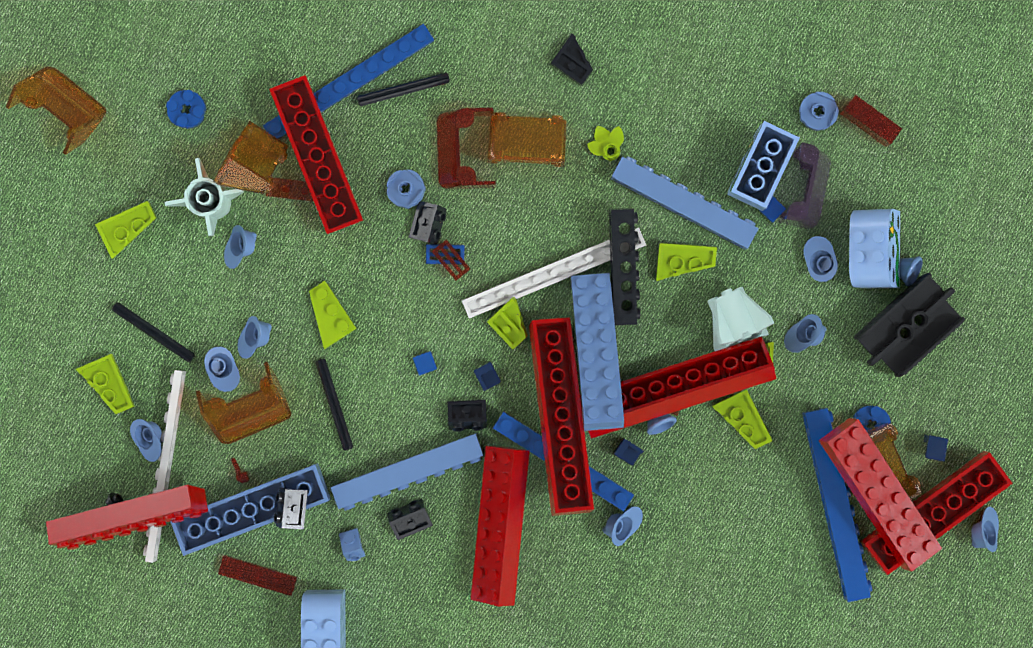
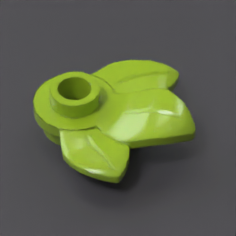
(606, 140)

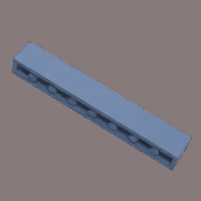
(684, 203)
(407, 471)

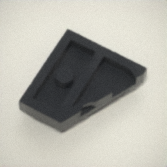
(572, 61)

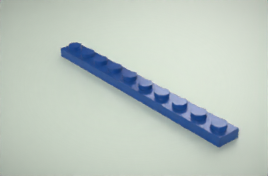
(362, 74)

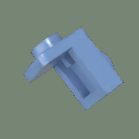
(351, 545)

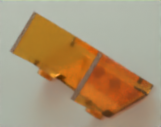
(63, 100)
(248, 414)

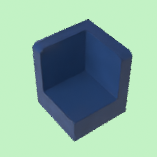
(487, 376)
(935, 447)
(628, 451)

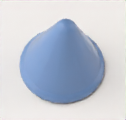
(910, 269)
(660, 424)

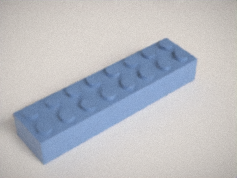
(597, 352)
(247, 510)

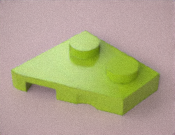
(509, 323)

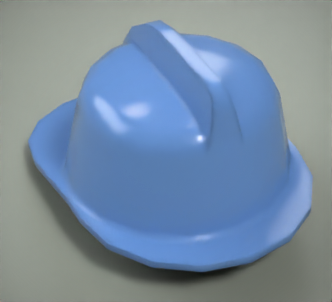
(239, 245)
(820, 258)
(805, 334)
(253, 336)
(221, 369)
(147, 438)
(622, 526)
(986, 531)

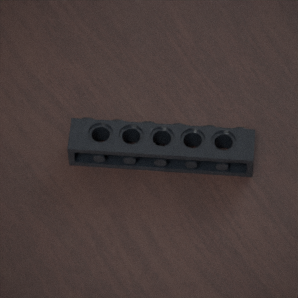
(616, 218)

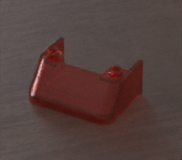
(450, 172)

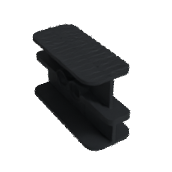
(882, 333)

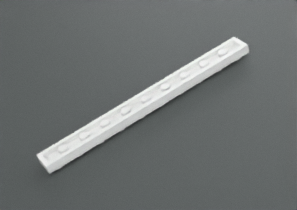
(543, 277)
(163, 473)

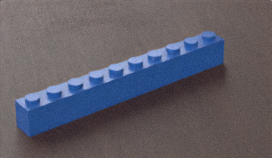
(837, 510)

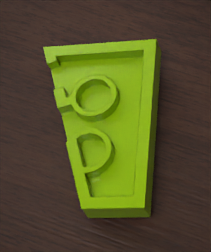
(125, 227)
(683, 258)
(330, 315)
(108, 383)
(744, 417)

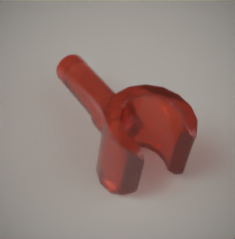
(241, 477)

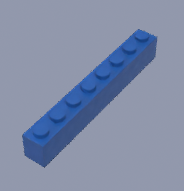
(533, 441)

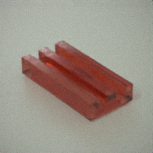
(440, 247)

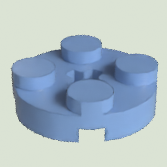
(820, 122)
(401, 178)

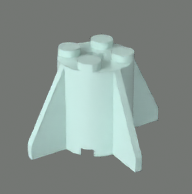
(202, 190)
(737, 319)

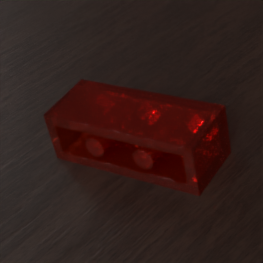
(871, 121)

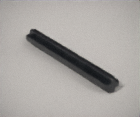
(403, 89)
(153, 332)
(334, 404)

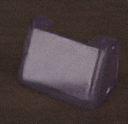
(808, 213)

